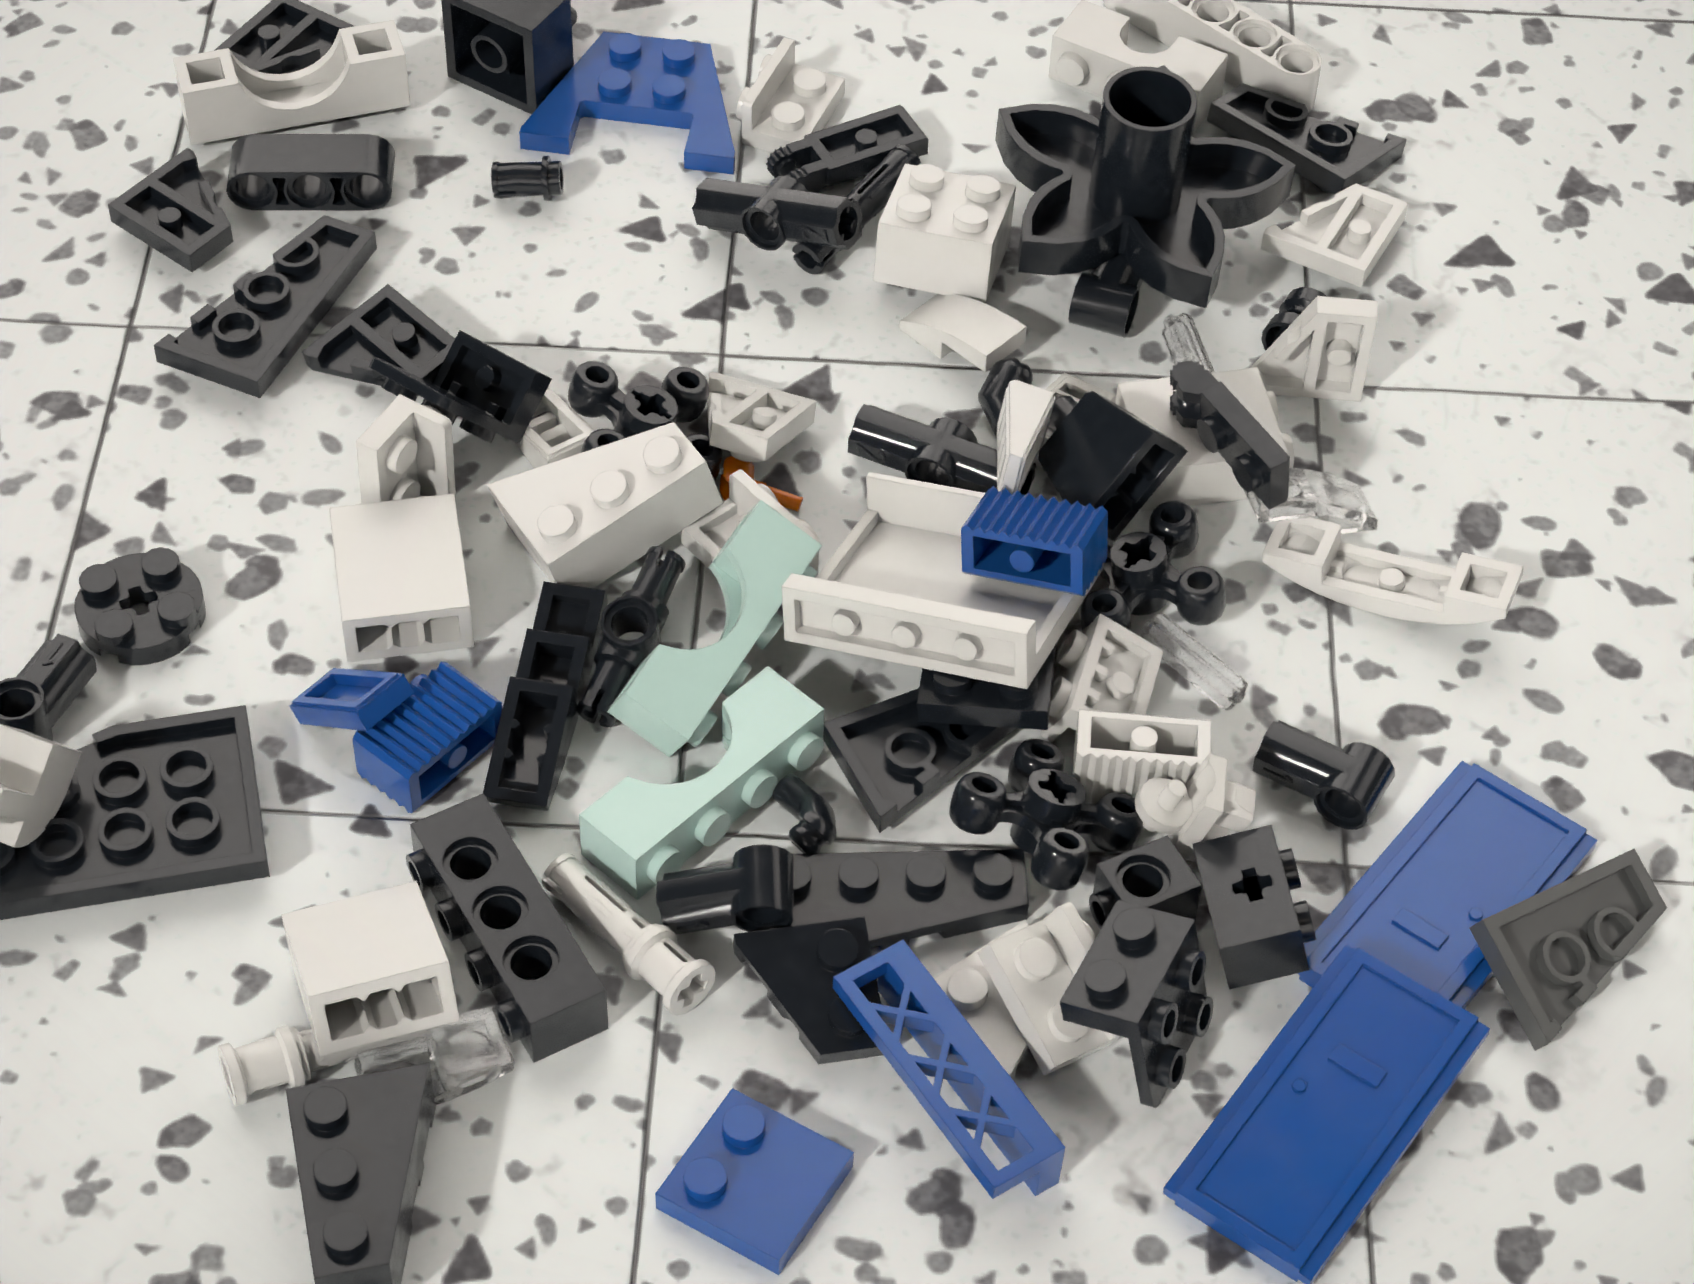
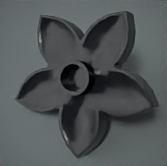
(1136, 184)

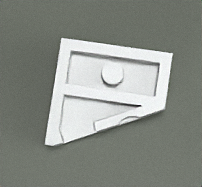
(753, 417)

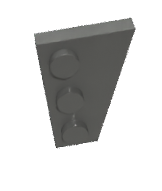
(1566, 940)

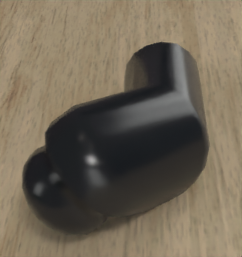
(995, 385)
(814, 812)

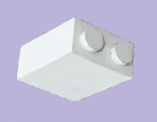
(1200, 474)
(401, 577)
(370, 968)

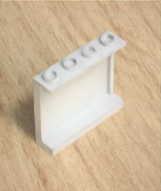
(903, 597)

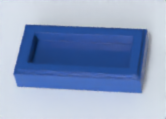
(351, 698)

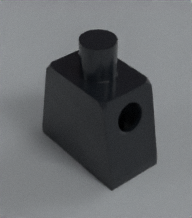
(1106, 457)

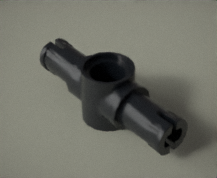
(638, 610)

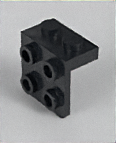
(477, 384)
(1146, 986)

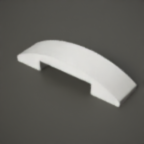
(1387, 583)

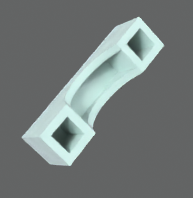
(676, 687)
(653, 828)

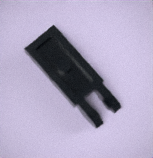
(847, 149)
(1231, 430)

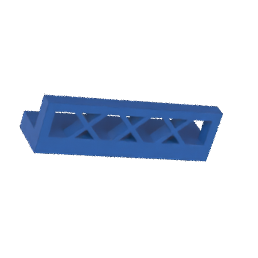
(961, 1059)

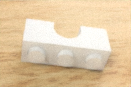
(1094, 48)

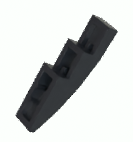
(544, 696)

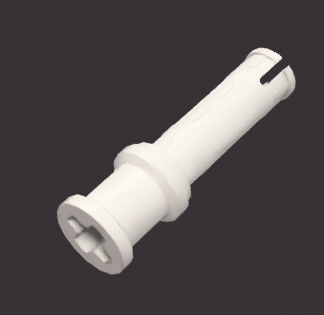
(646, 948)
(281, 1060)

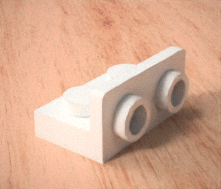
(786, 101)
(406, 453)
(1101, 671)
(1032, 976)

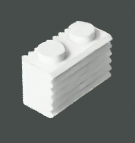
(1128, 749)

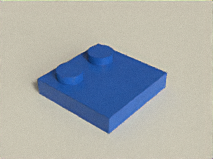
(754, 1181)

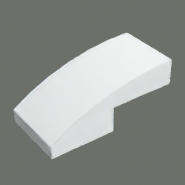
(967, 327)

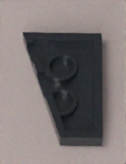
(1323, 151)
(899, 760)

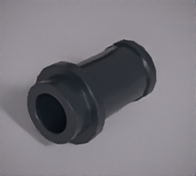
(528, 178)

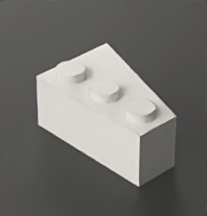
(607, 504)

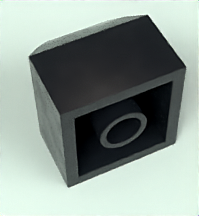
(509, 47)

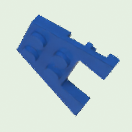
(639, 83)

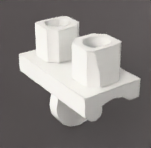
(1200, 809)

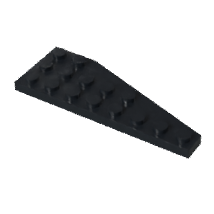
(145, 817)

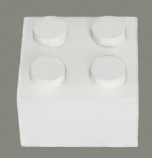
(944, 232)

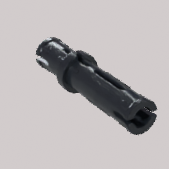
(872, 196)

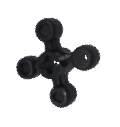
(680, 399)
(1145, 579)
(1046, 814)

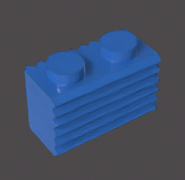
(1035, 541)
(428, 737)

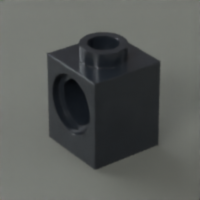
(1147, 871)

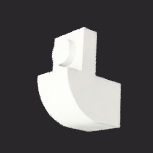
(32, 783)

